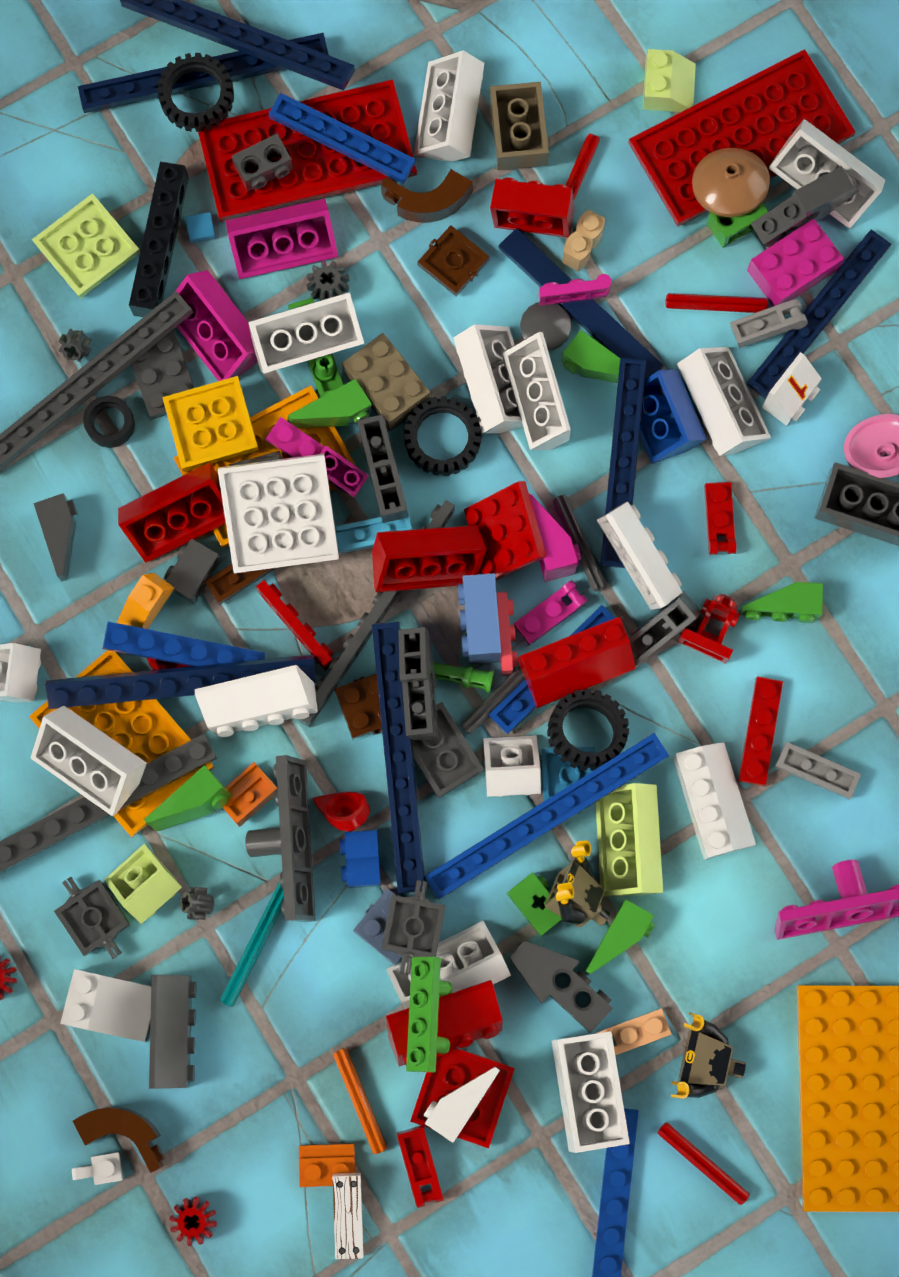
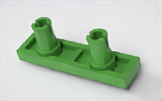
(323, 368)
(423, 1015)

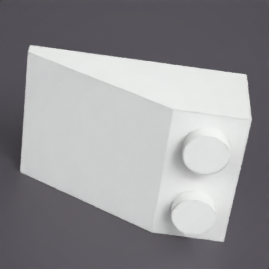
(108, 1005)
(455, 1108)

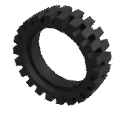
(190, 65)
(436, 406)
(602, 705)

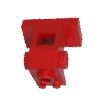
(721, 609)

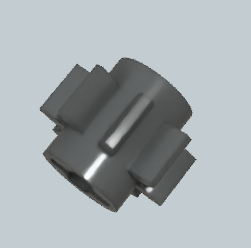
(74, 345)
(197, 903)

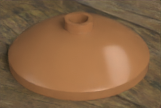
(731, 193)

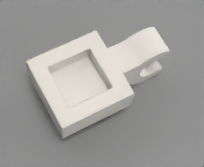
(104, 1169)

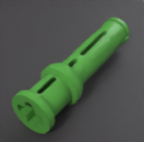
(466, 676)

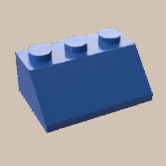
(668, 417)

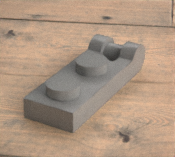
(768, 323)

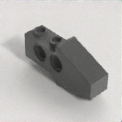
(807, 202)
(382, 469)
(418, 684)
(539, 969)

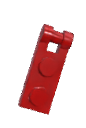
(719, 517)
(419, 1165)

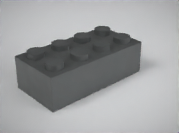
(860, 503)

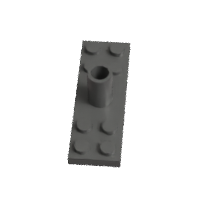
(290, 839)

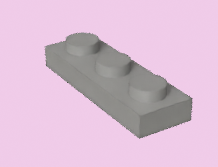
(818, 770)

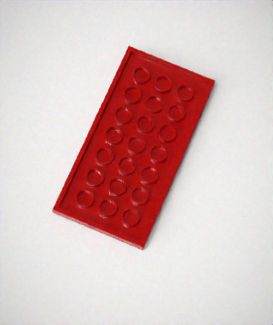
(748, 116)
(316, 168)

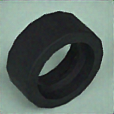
(106, 402)

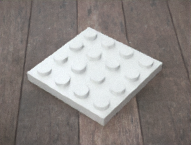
(278, 513)

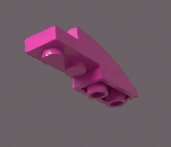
(296, 443)

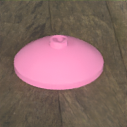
(874, 446)

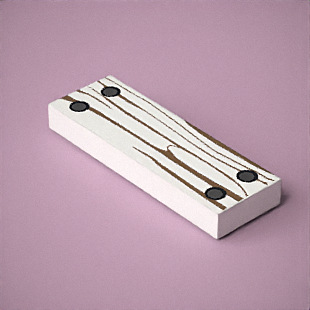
(348, 1216)

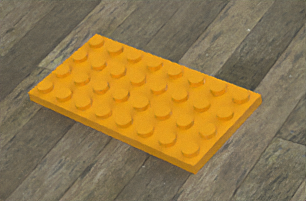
(849, 1097)

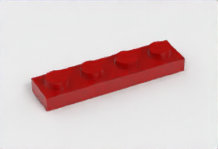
(288, 615)
(760, 731)

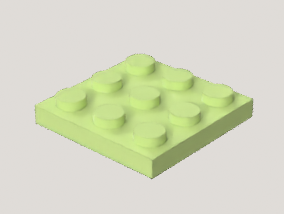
(86, 246)

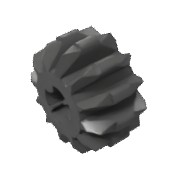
(328, 274)

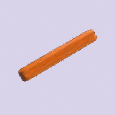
(360, 1101)

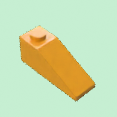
(145, 601)

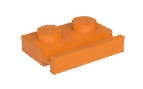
(249, 794)
(321, 1161)

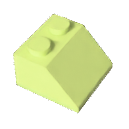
(668, 81)
(142, 884)

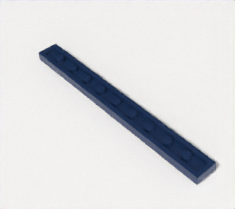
(247, 40)
(144, 84)
(162, 682)
(398, 760)

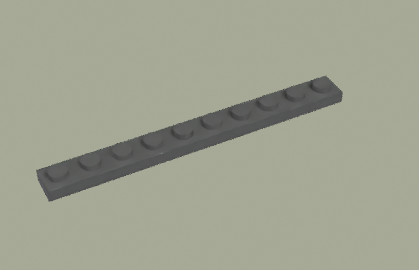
(92, 377)
(355, 643)
(86, 813)

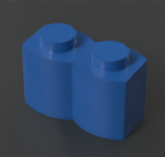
(362, 859)

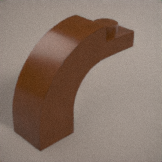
(429, 205)
(126, 1123)

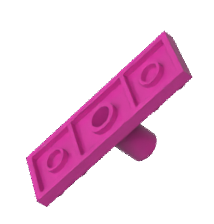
(851, 909)

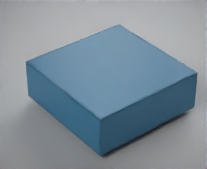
(200, 227)

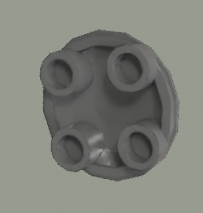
(548, 319)

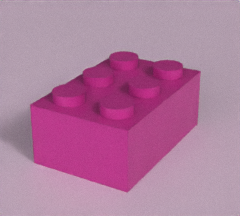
(795, 263)

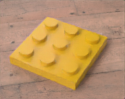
(210, 423)

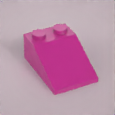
(560, 552)

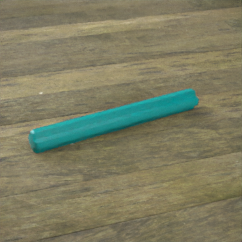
(253, 948)

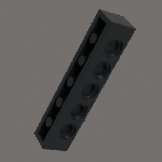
(159, 238)

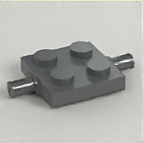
(92, 918)
(413, 927)

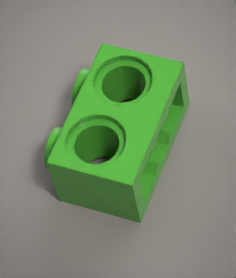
(739, 225)

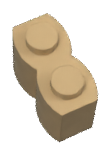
(583, 240)

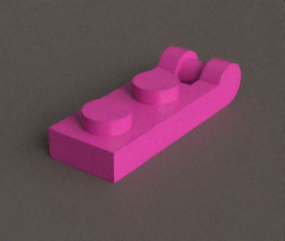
(574, 290)
(550, 613)

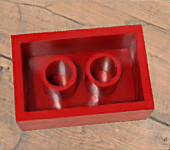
(532, 207)

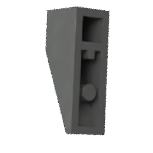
(58, 528)
(663, 627)

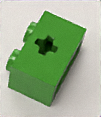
(522, 897)

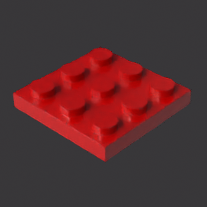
(507, 530)
(454, 1071)

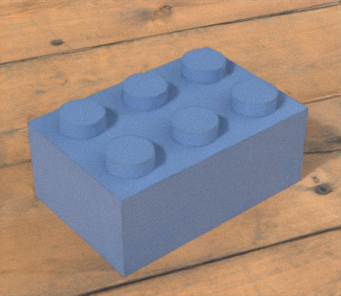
(479, 619)

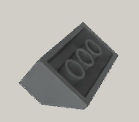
(171, 1031)

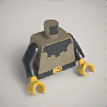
(575, 893)
(705, 1060)

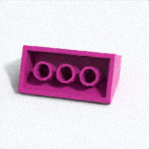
(281, 238)
(216, 327)

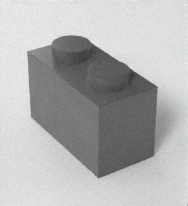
(192, 569)

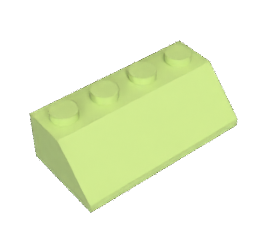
(629, 841)

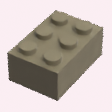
(519, 125)
(386, 380)

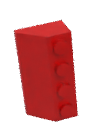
(174, 513)
(426, 557)
(577, 662)
(461, 1019)

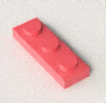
(507, 633)

